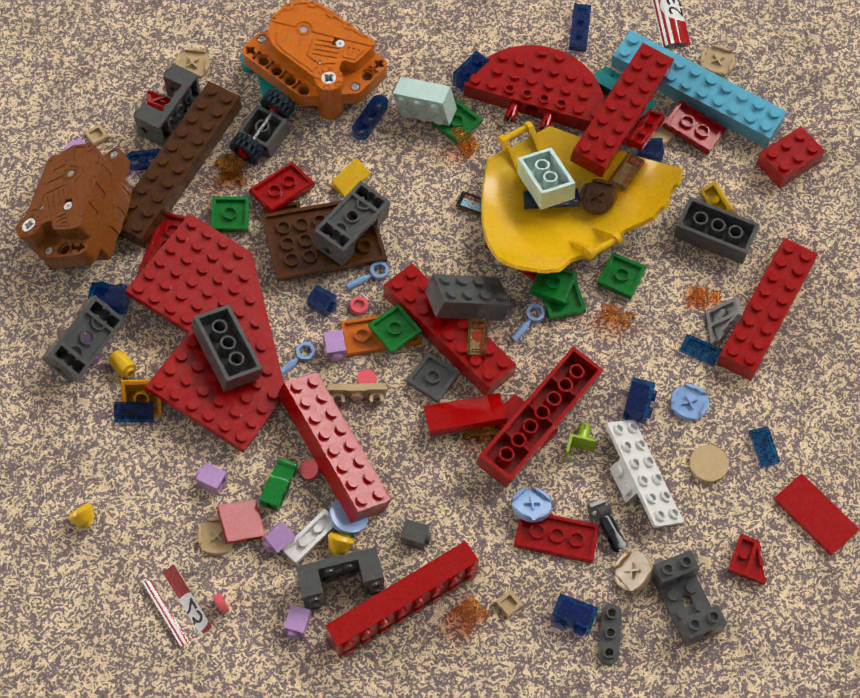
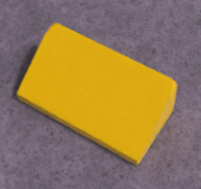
(350, 177)
(715, 196)

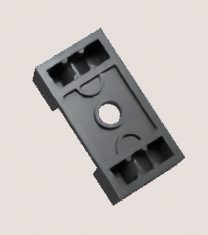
(159, 125)
(338, 234)
(71, 354)
(327, 570)
(677, 579)

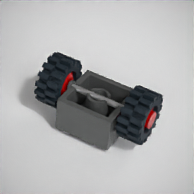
(264, 128)

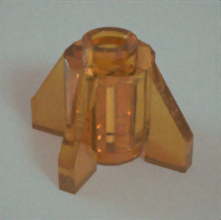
(230, 169)
(469, 616)

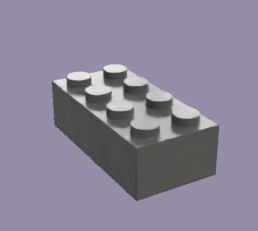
(716, 230)
(467, 297)
(226, 347)

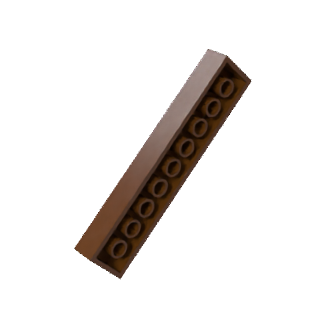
(179, 162)

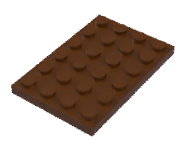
(292, 249)

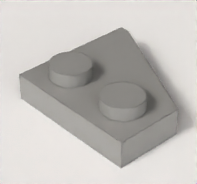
(723, 319)

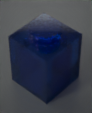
(653, 150)
(322, 301)

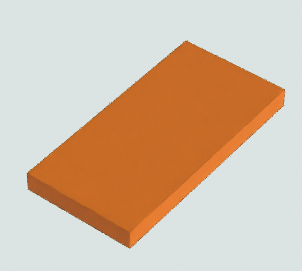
(360, 338)

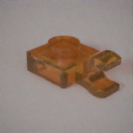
(467, 144)
(700, 296)
(615, 315)
(481, 434)

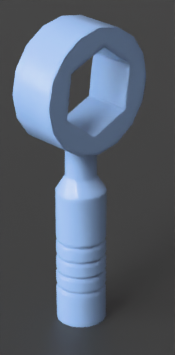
(364, 278)
(522, 329)
(289, 365)

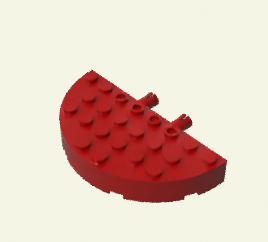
(538, 84)

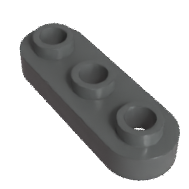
(606, 642)

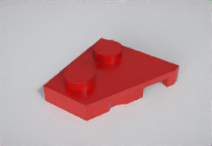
(156, 100)
(748, 560)

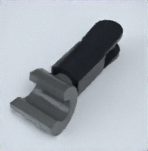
(600, 510)

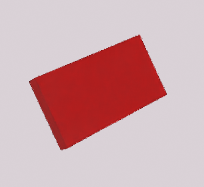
(160, 236)
(465, 414)
(816, 514)
(559, 537)

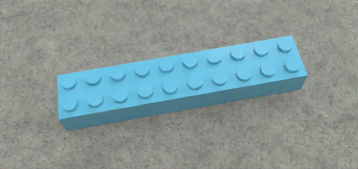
(709, 93)

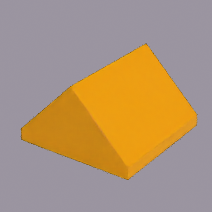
(135, 392)

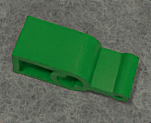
(278, 484)

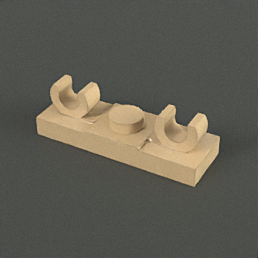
(358, 391)

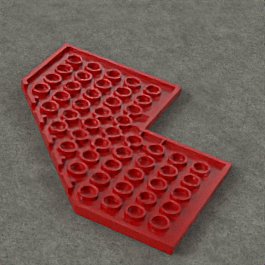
(193, 275)

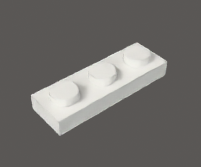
(309, 537)

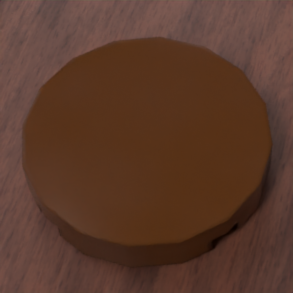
(597, 196)

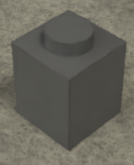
(415, 534)

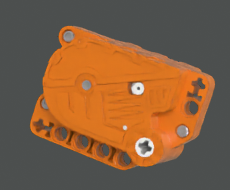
(303, 59)

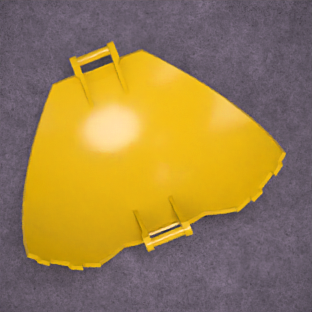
(558, 236)

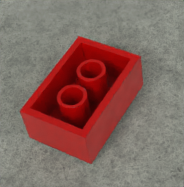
(790, 157)

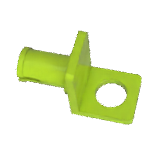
(581, 440)

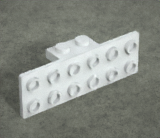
(639, 475)

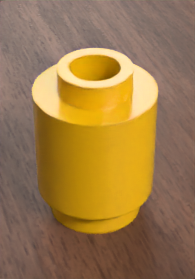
(122, 364)

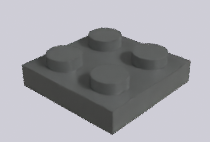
(433, 377)

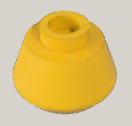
(82, 515)
(339, 543)

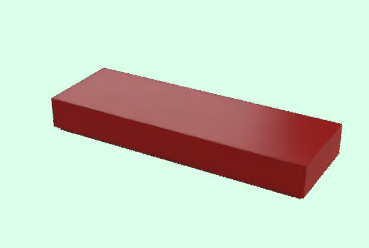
(645, 129)

